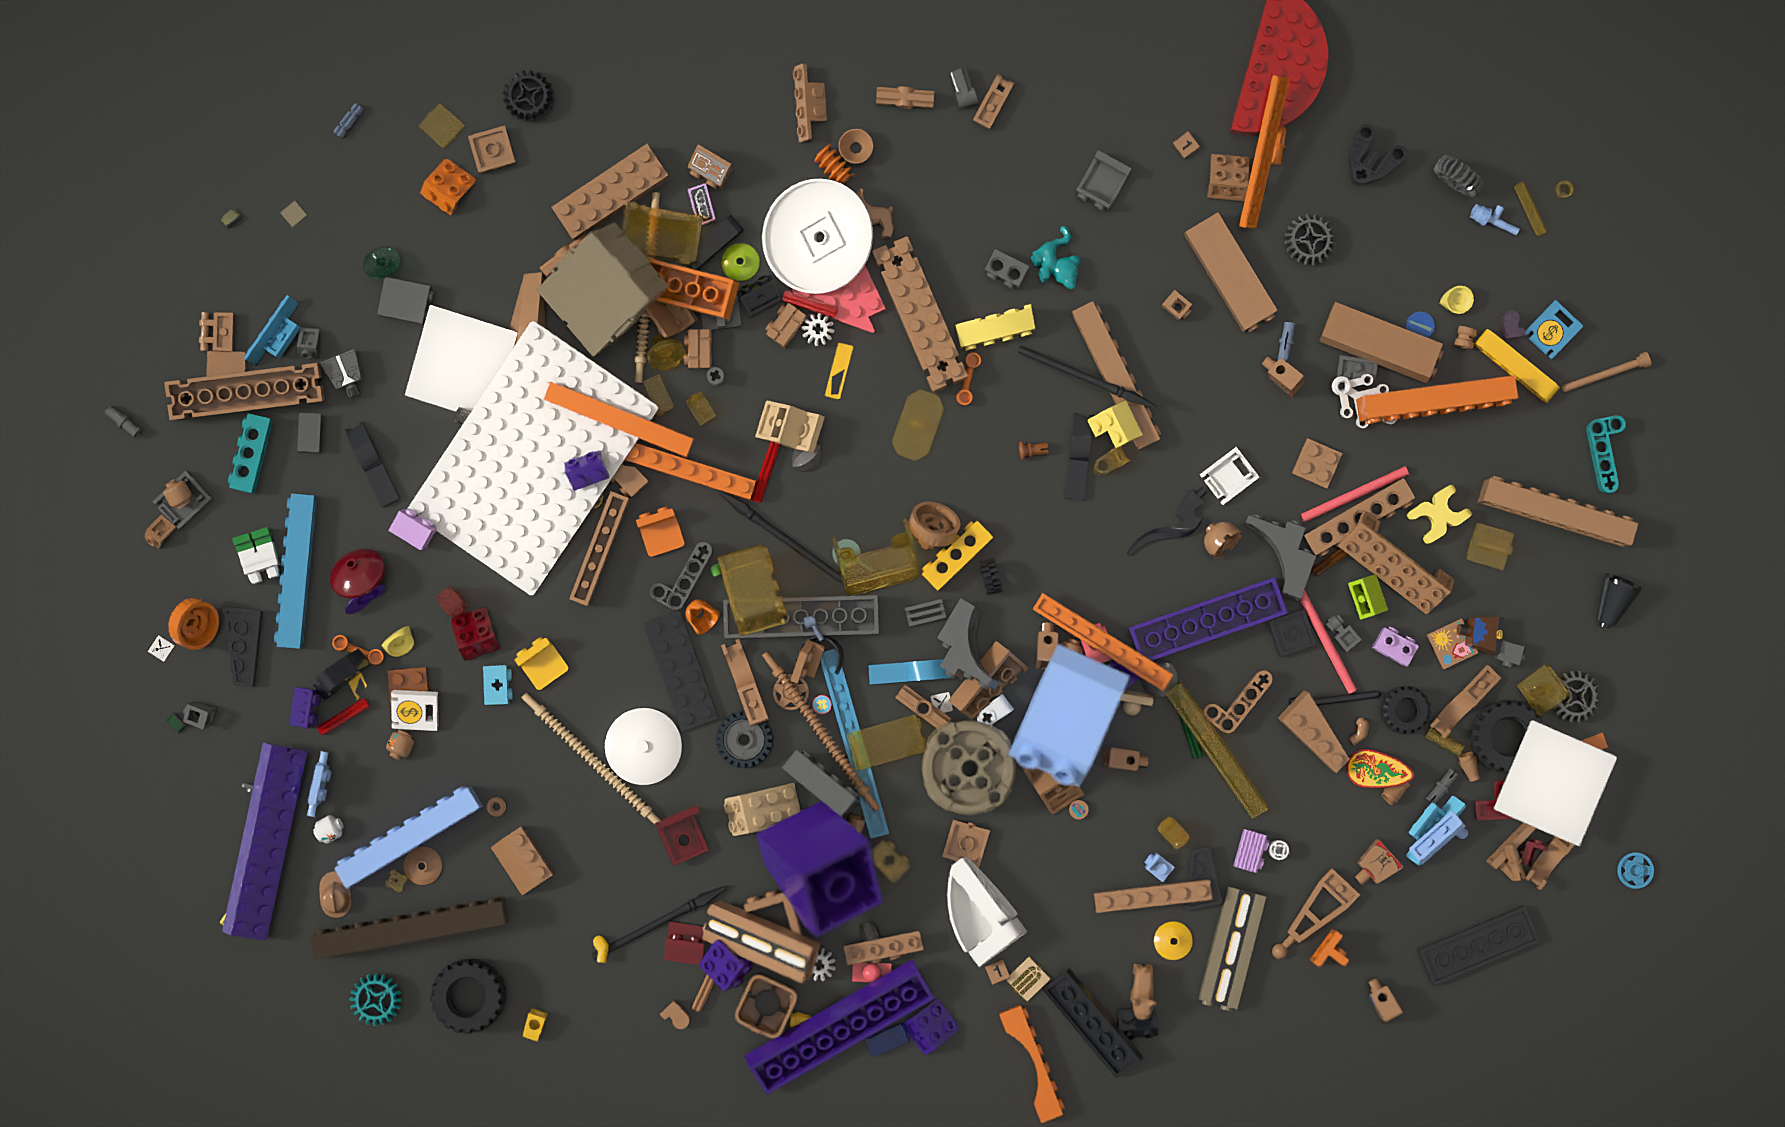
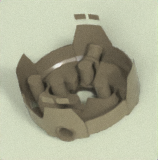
(963, 741)

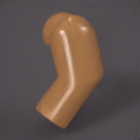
(1362, 732)

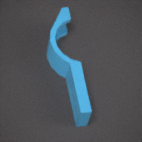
(906, 672)

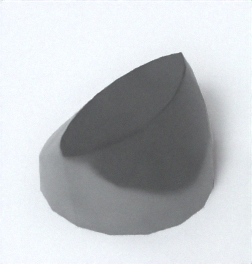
(805, 460)

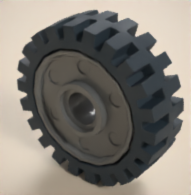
(743, 755)

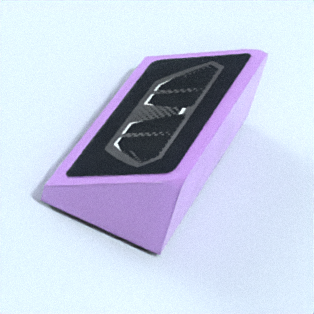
(701, 203)

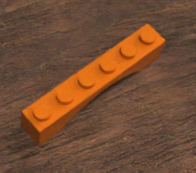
(1045, 1101)

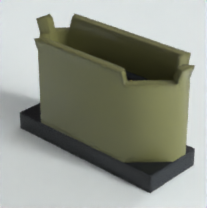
(231, 217)

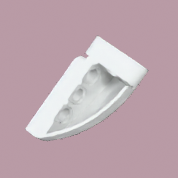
(980, 913)

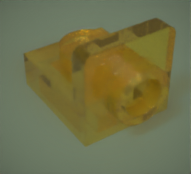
(700, 408)

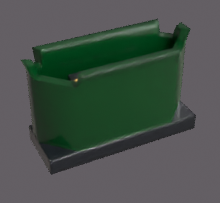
(176, 723)

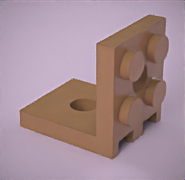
(772, 898)

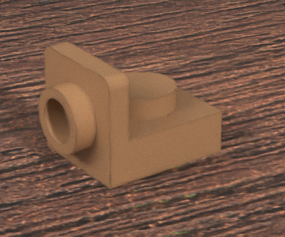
(159, 531)

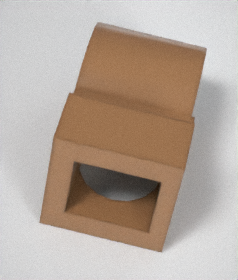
(678, 1015)

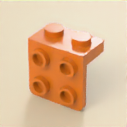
(447, 186)
(660, 531)

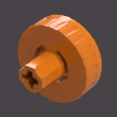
(183, 622)

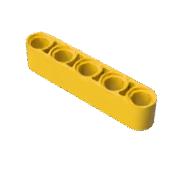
(1517, 365)

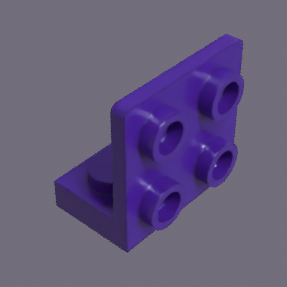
(304, 707)
(931, 1026)

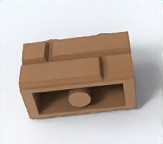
(785, 325)
(699, 349)

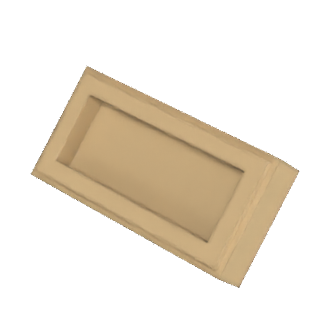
(1133, 701)

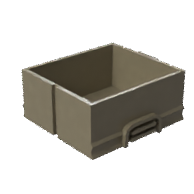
(602, 287)

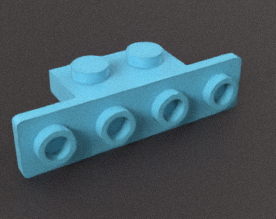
(1430, 818)

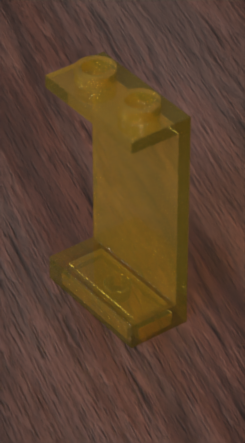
(886, 742)

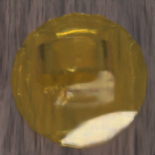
(665, 353)

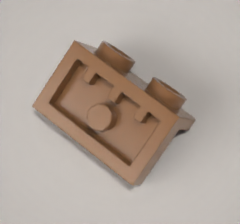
(808, 661)

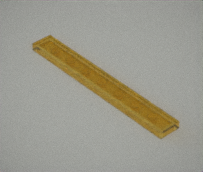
(1217, 750)

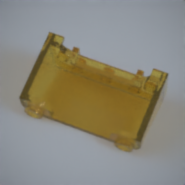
(662, 231)

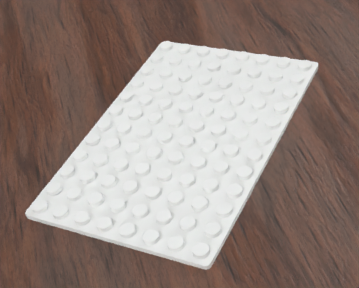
(504, 474)

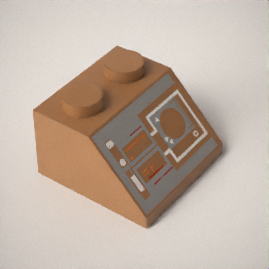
(709, 167)

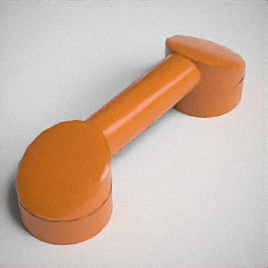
(971, 361)
(341, 644)

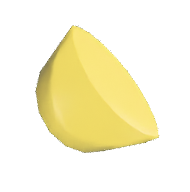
(1458, 299)
(399, 642)

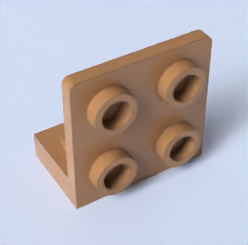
(1228, 177)

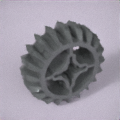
(1458, 176)
(1309, 230)
(1580, 702)

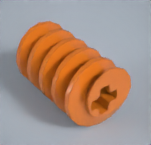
(833, 166)

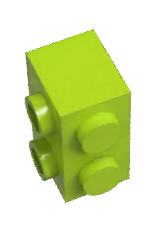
(1368, 596)

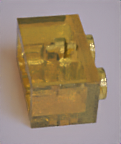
(893, 871)

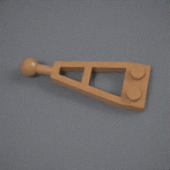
(1339, 889)

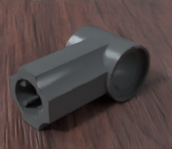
(964, 92)

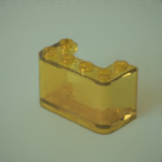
(752, 589)

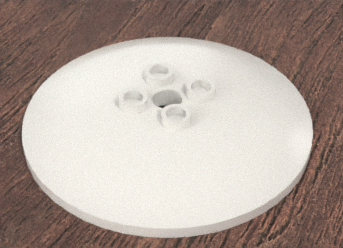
(792, 232)

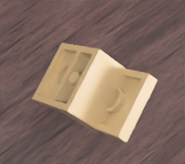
(789, 426)

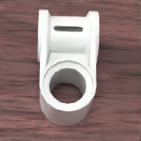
(996, 709)

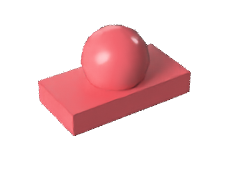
(869, 971)

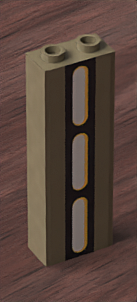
(1231, 948)

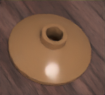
(432, 863)

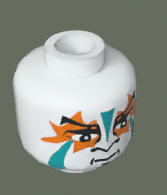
(328, 829)

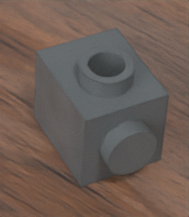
(1510, 654)

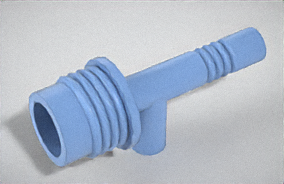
(1483, 215)

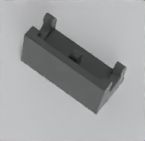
(308, 432)

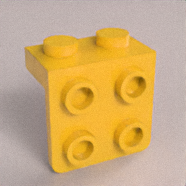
(541, 663)

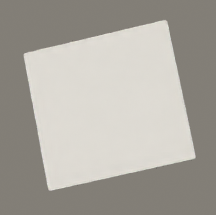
(457, 359)
(1555, 783)

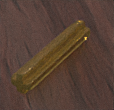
(1530, 208)

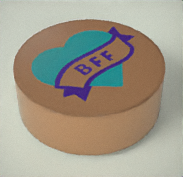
(1078, 809)

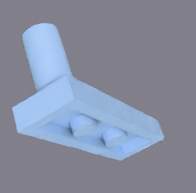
(1438, 837)

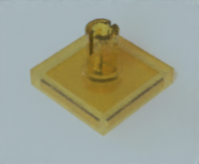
(1543, 690)

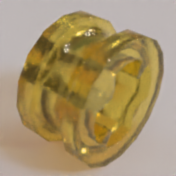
(1563, 195)

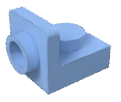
(1158, 866)

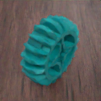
(370, 992)

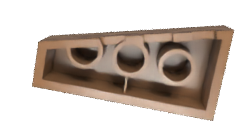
(1311, 728)

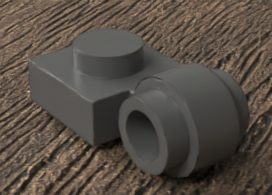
(1347, 636)

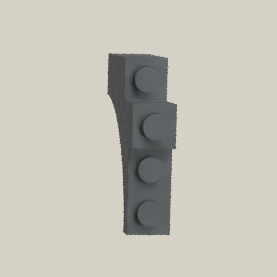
(1285, 541)
(960, 639)

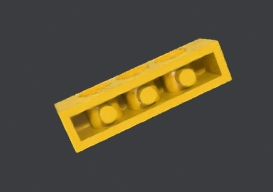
(938, 579)

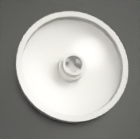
(643, 746)

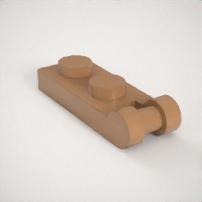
(993, 102)

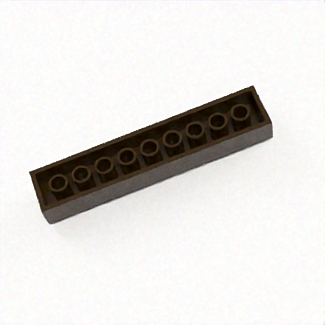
(409, 929)

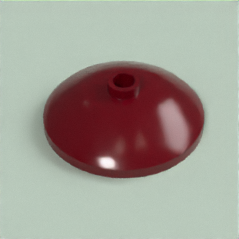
(357, 573)

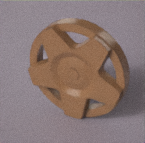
(785, 699)

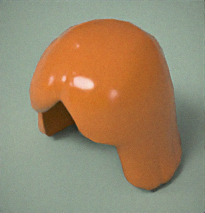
(707, 621)

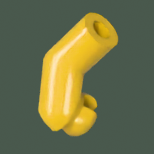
(602, 948)

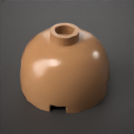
(1220, 538)

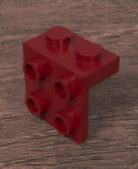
(474, 634)

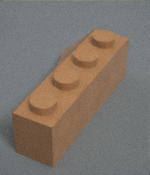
(1002, 667)

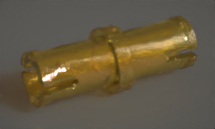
(1446, 743)

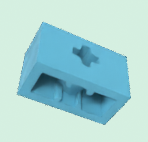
(491, 693)

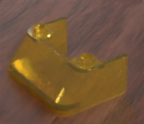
(878, 567)

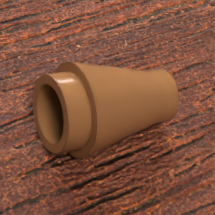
(1469, 764)
(1393, 794)

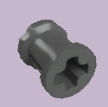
(713, 371)

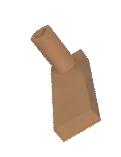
(1499, 857)

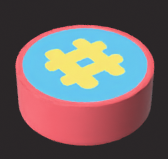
(822, 704)

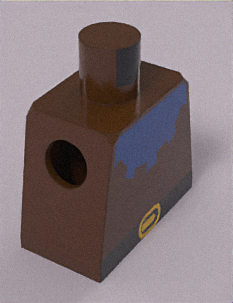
(1483, 634)

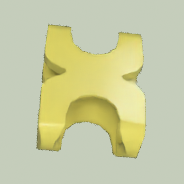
(1439, 514)

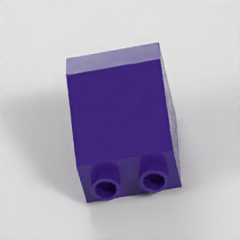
(821, 867)

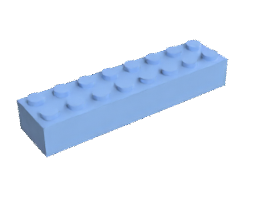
(408, 837)

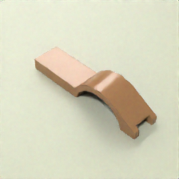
(745, 683)
(1465, 700)
(1548, 860)

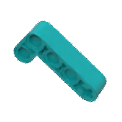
(1606, 455)

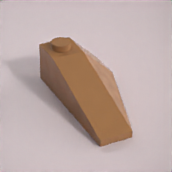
(529, 305)

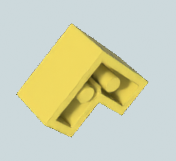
(1118, 423)

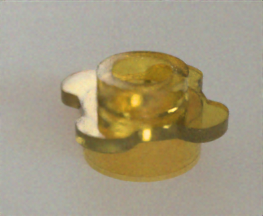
(401, 880)

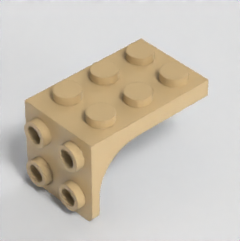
(761, 809)

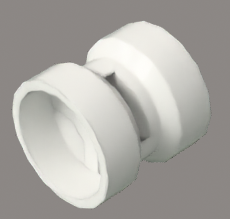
(1278, 849)

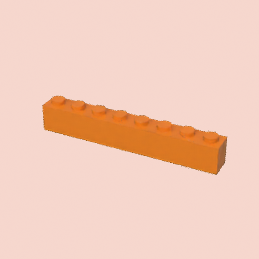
(691, 471)

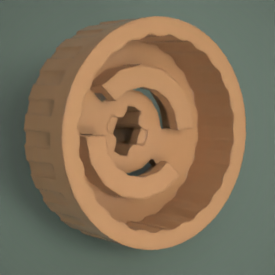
(930, 532)

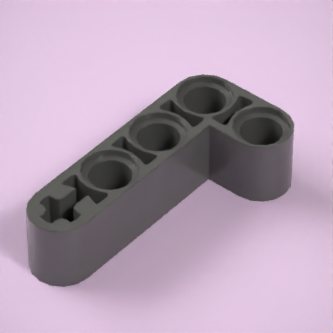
(685, 574)

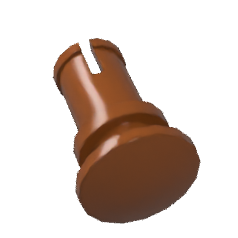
(1032, 449)

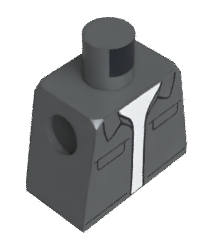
(344, 371)

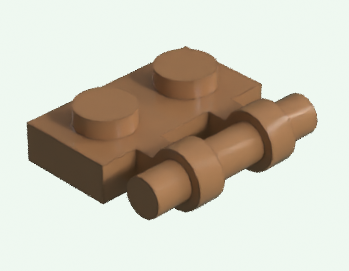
(222, 331)

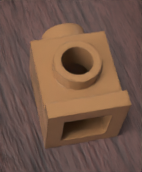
(1176, 298)

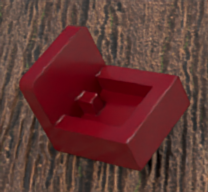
(1528, 852)

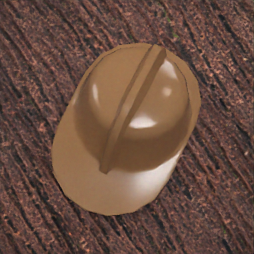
(334, 896)

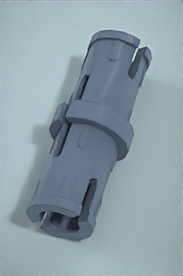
(1288, 330)

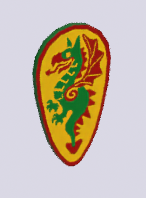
(1377, 770)

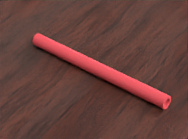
(1354, 494)
(1327, 643)

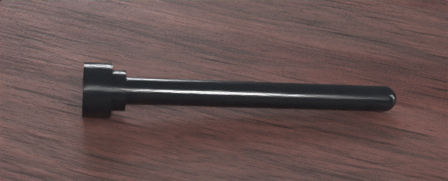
(1343, 698)

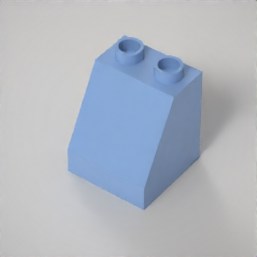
(1068, 716)

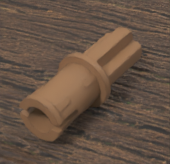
(1514, 861)

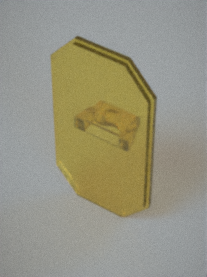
(917, 425)

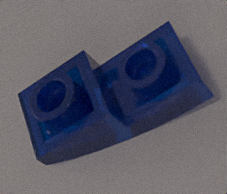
(887, 1040)

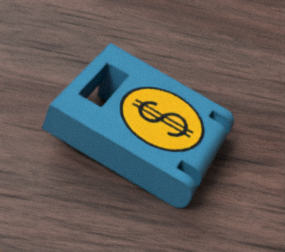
(1550, 331)

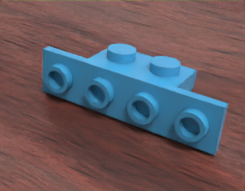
(276, 334)

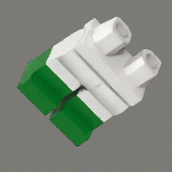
(259, 557)

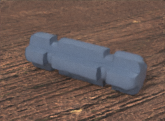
(348, 120)

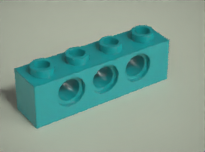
(254, 464)

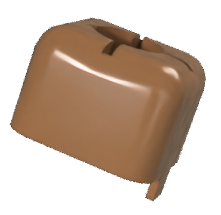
(748, 1014)

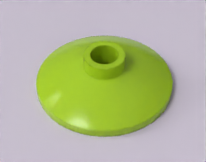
(744, 271)

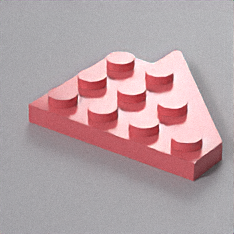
(854, 301)

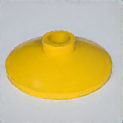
(1173, 930)

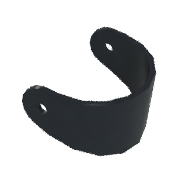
(835, 643)

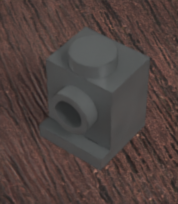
(201, 720)

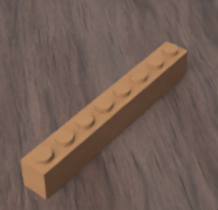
(1113, 367)

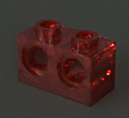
(452, 602)

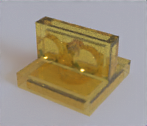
(1490, 546)

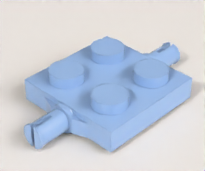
(318, 789)

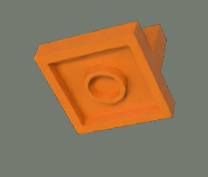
(1328, 947)

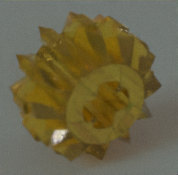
(1173, 833)

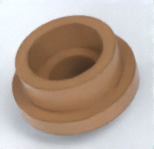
(490, 809)

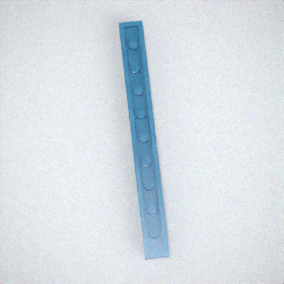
(848, 723)

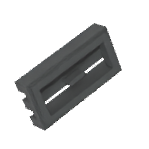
(941, 608)

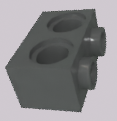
(1008, 265)

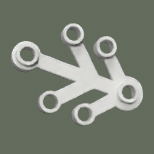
(1348, 390)

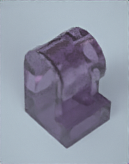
(1510, 325)

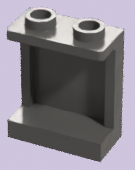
(1102, 181)
(405, 300)

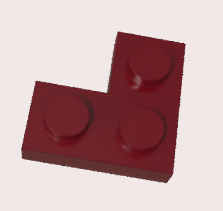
(1485, 809)

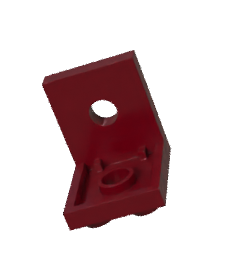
(682, 824)

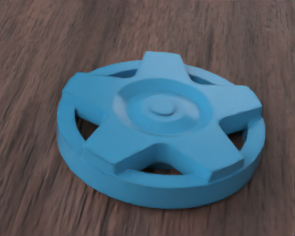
(1635, 870)

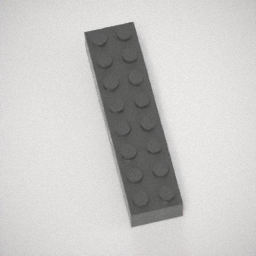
(832, 615)

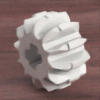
(812, 333)
(826, 962)

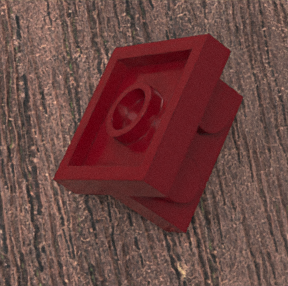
(684, 943)

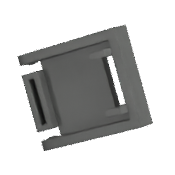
(188, 511)

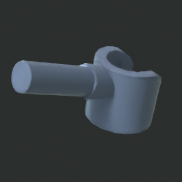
(810, 622)

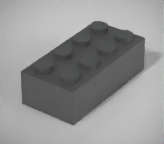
(824, 786)

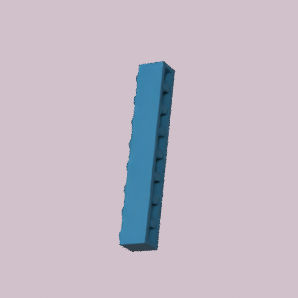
(296, 571)

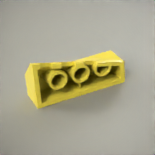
(995, 327)

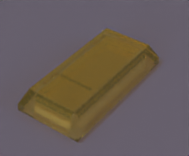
(658, 394)

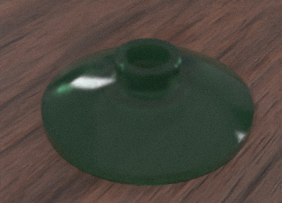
(381, 262)

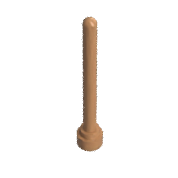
(1642, 360)

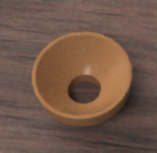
(855, 136)

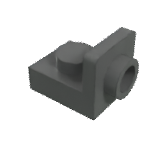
(308, 343)

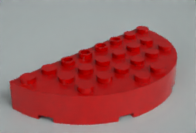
(1286, 45)

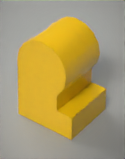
(534, 1024)

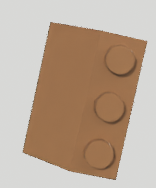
(522, 860)

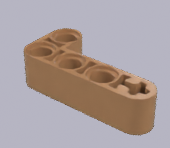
(1241, 699)

